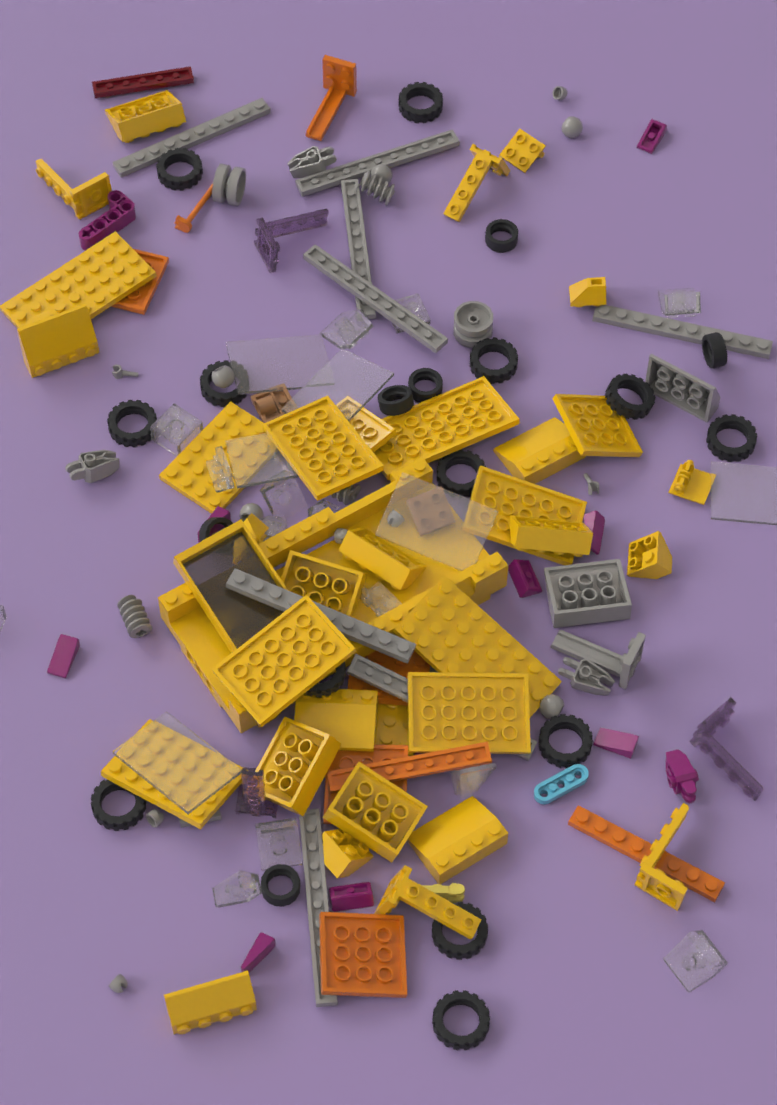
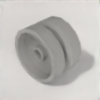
(229, 184)
(472, 323)

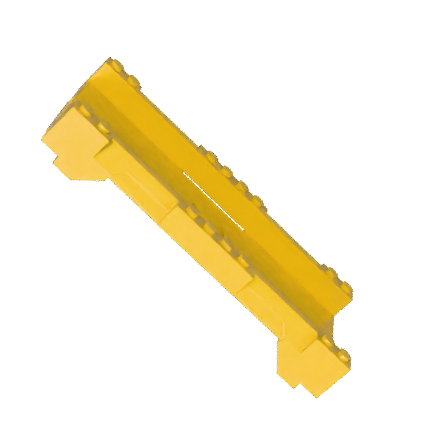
(206, 648)

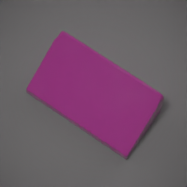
(524, 578)
(351, 896)

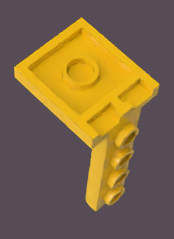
(472, 179)
(83, 198)
(655, 880)
(427, 902)

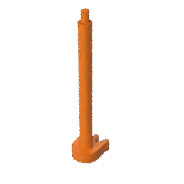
(185, 224)

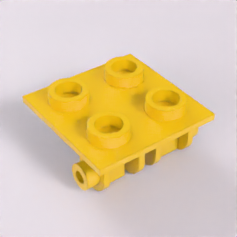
(522, 150)
(691, 483)

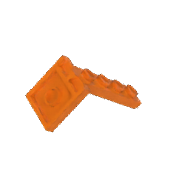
(341, 80)

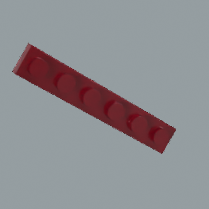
(143, 82)

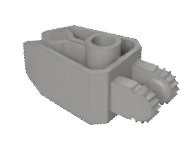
(311, 161)
(93, 465)
(587, 676)

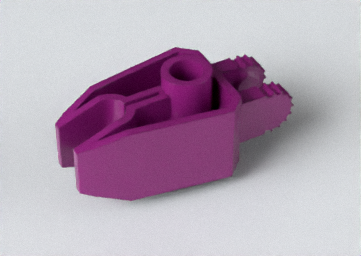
(681, 775)

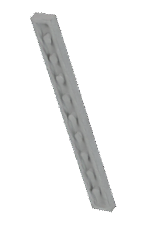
(192, 136)
(391, 158)
(356, 237)
(375, 298)
(680, 330)
(348, 626)
(392, 683)
(315, 893)

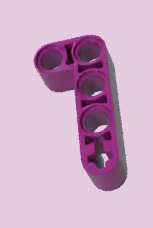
(119, 216)

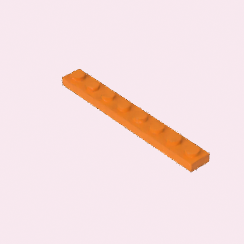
(420, 764)
(637, 848)

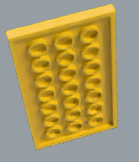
(92, 278)
(446, 425)
(463, 638)

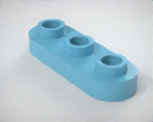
(566, 778)

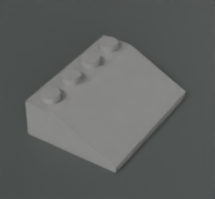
(682, 389)
(587, 593)

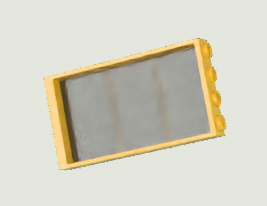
(206, 572)

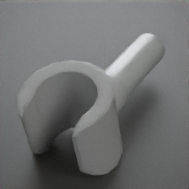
(119, 373)
(592, 485)

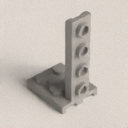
(611, 662)

